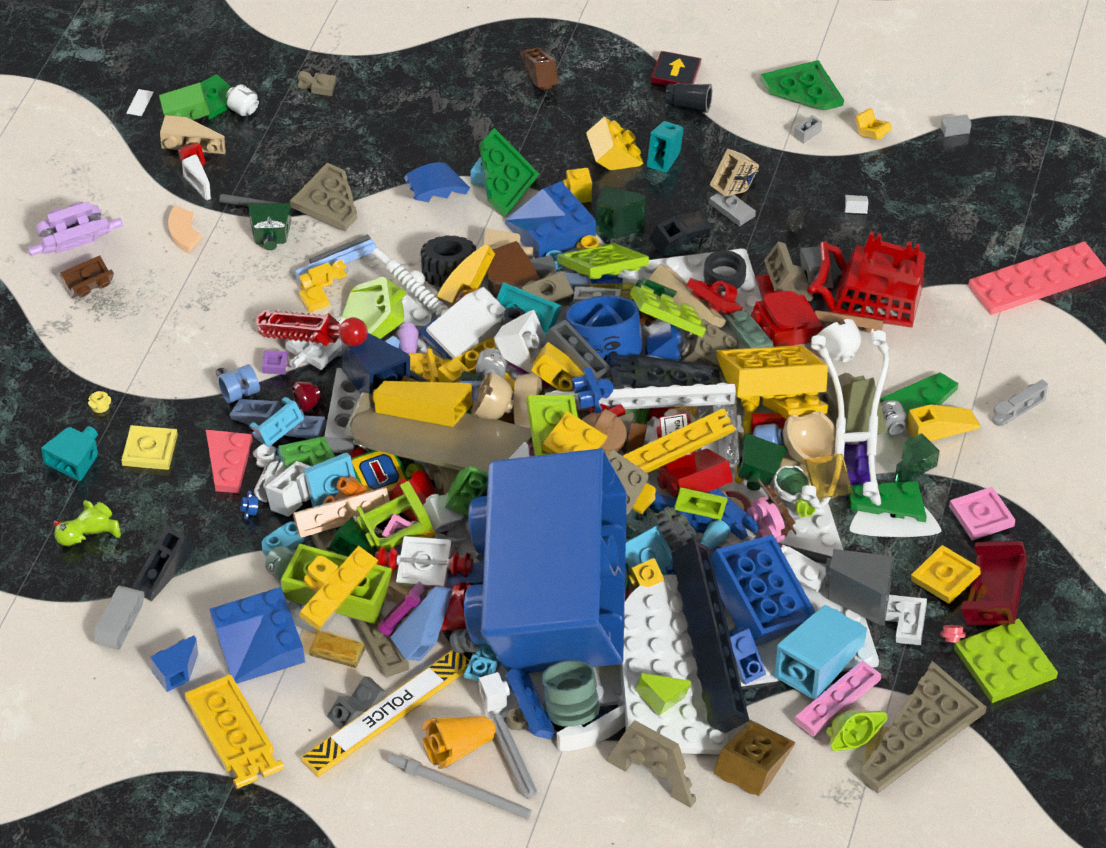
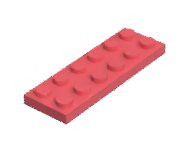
(1037, 278)

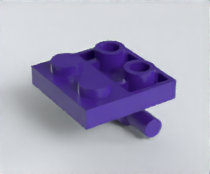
(857, 463)

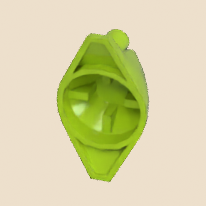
(854, 728)

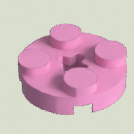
(768, 518)

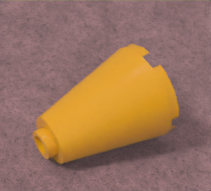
(455, 737)

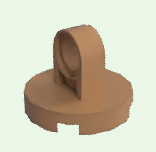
(611, 426)

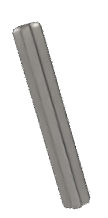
(513, 757)

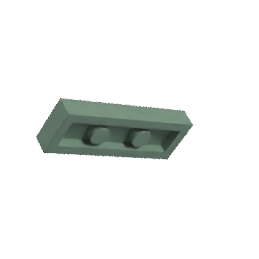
(747, 330)

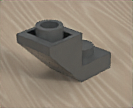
(811, 262)
(348, 708)

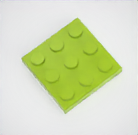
(603, 260)
(666, 309)
(1005, 660)

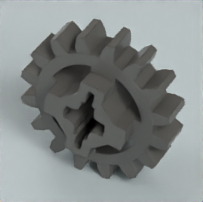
(675, 528)

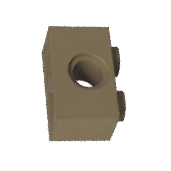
(554, 283)

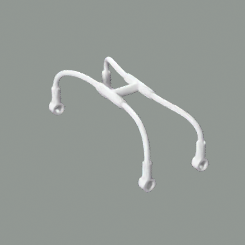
(870, 489)

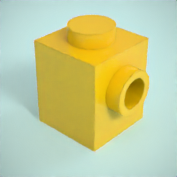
(579, 184)

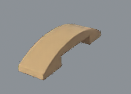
(525, 385)

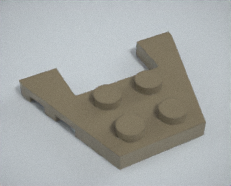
(657, 753)

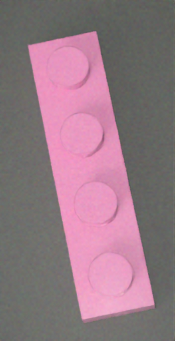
(837, 698)

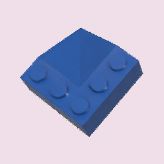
(552, 221)
(257, 635)

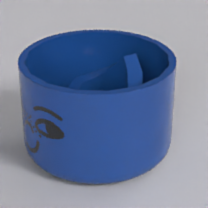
(608, 325)

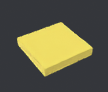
(149, 447)

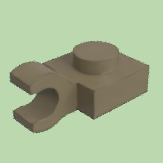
(319, 84)

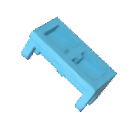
(278, 423)

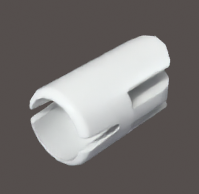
(270, 472)

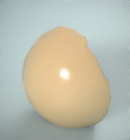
(809, 436)

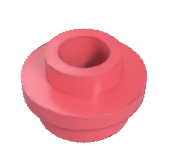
(952, 633)

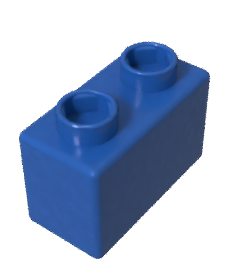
(550, 561)

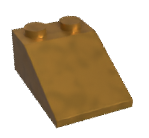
(753, 757)

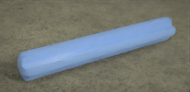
(346, 255)

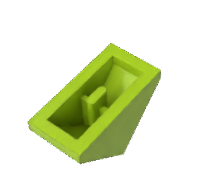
(661, 691)

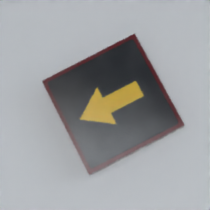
(675, 69)

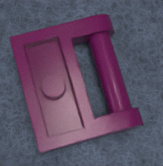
(400, 611)

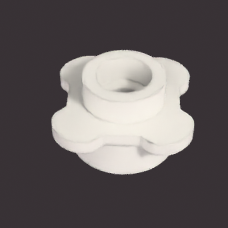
(265, 454)

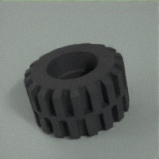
(443, 256)

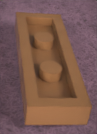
(869, 324)

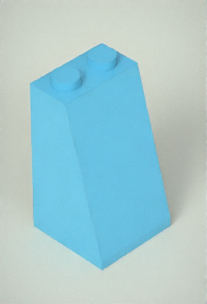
(818, 651)

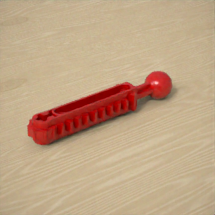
(311, 328)

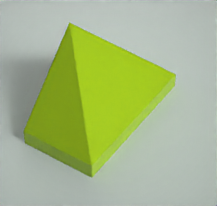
(700, 503)

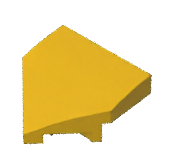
(427, 364)

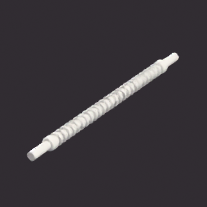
(424, 295)

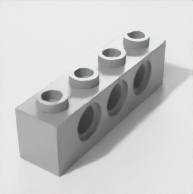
(341, 408)

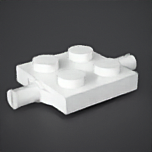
(313, 353)

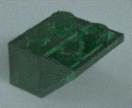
(619, 213)

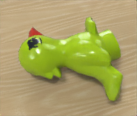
(91, 521)

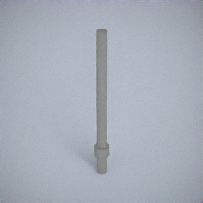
(415, 768)

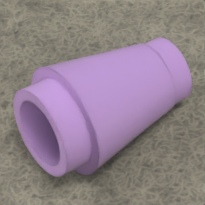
(408, 337)

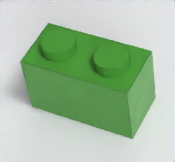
(185, 102)

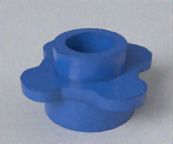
(249, 505)

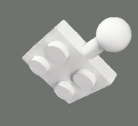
(414, 309)

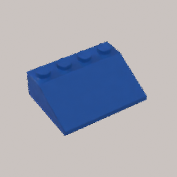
(760, 589)

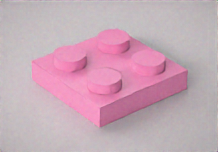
(982, 513)

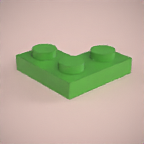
(308, 451)

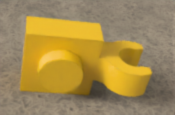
(312, 297)

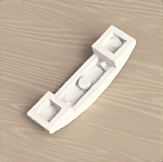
(581, 737)

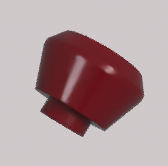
(305, 395)

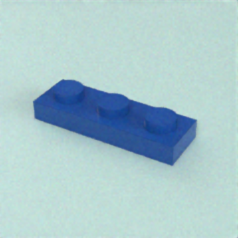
(530, 704)

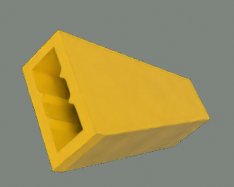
(424, 401)

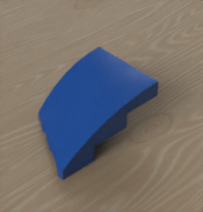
(434, 180)

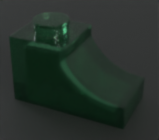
(918, 457)

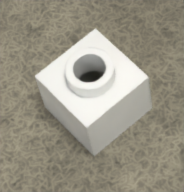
(493, 691)

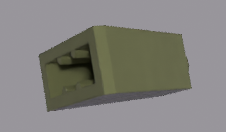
(858, 404)

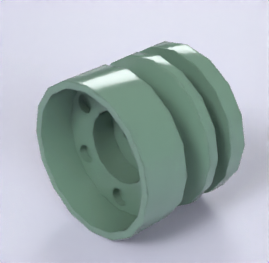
(570, 693)

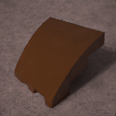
(511, 267)

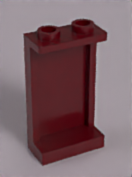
(998, 588)

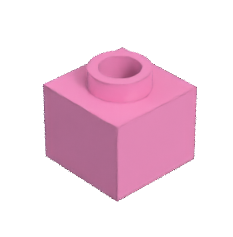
(395, 524)

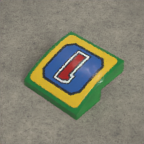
(378, 470)

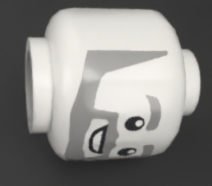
(242, 100)

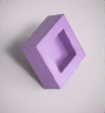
(274, 362)

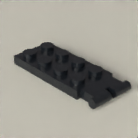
(658, 372)

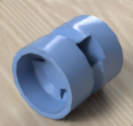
(231, 387)

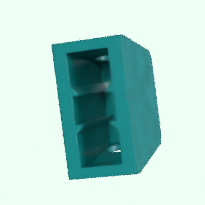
(665, 138)
(71, 452)

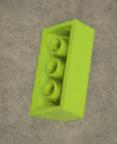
(362, 604)

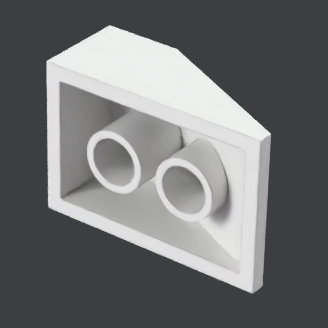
(467, 323)

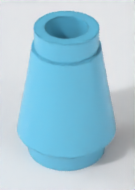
(715, 534)

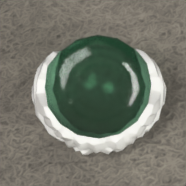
(789, 483)

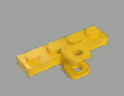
(334, 584)

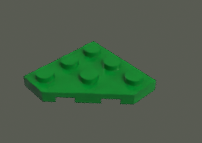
(804, 84)
(504, 171)

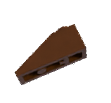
(540, 67)

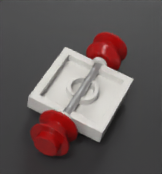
(425, 561)

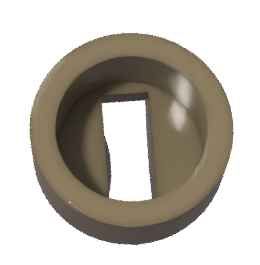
(520, 719)

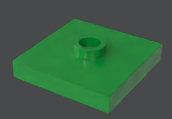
(215, 92)

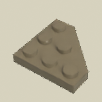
(327, 198)

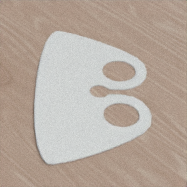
(886, 526)

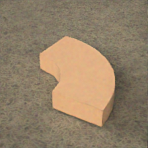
(181, 229)

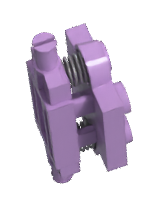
(72, 228)

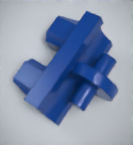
(590, 390)

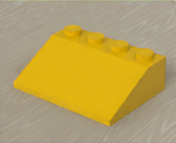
(773, 371)

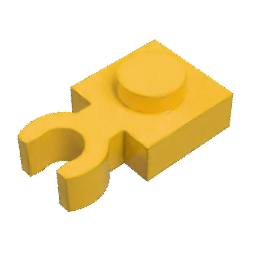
(325, 273)

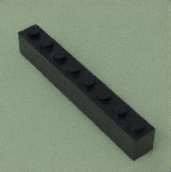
(709, 637)

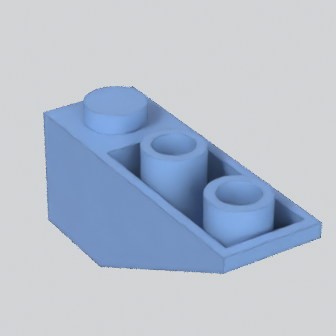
(421, 629)

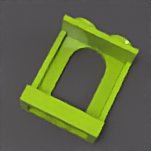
(374, 517)

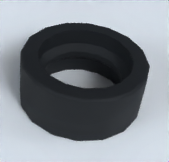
(727, 259)

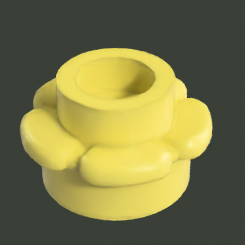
(99, 401)

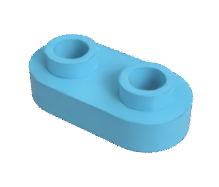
(283, 536)

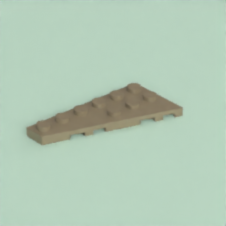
(925, 722)

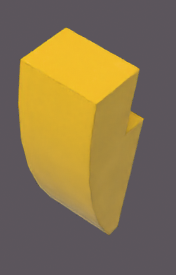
(466, 275)

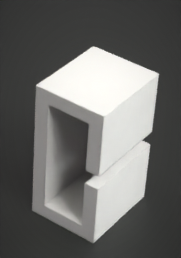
(288, 490)

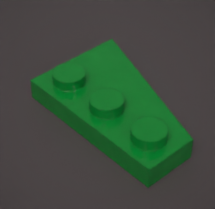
(929, 391)
(896, 498)

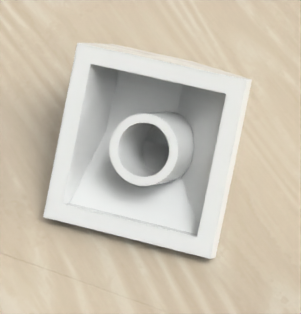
(521, 340)

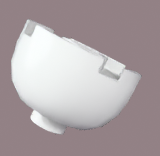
(842, 340)

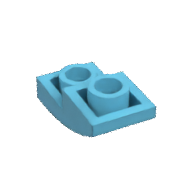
(482, 663)

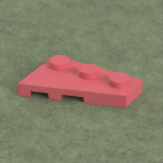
(228, 458)

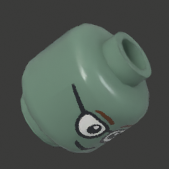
(278, 561)

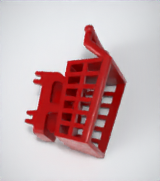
(875, 270)

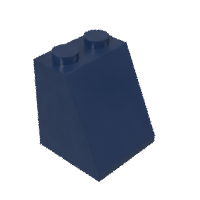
(374, 363)

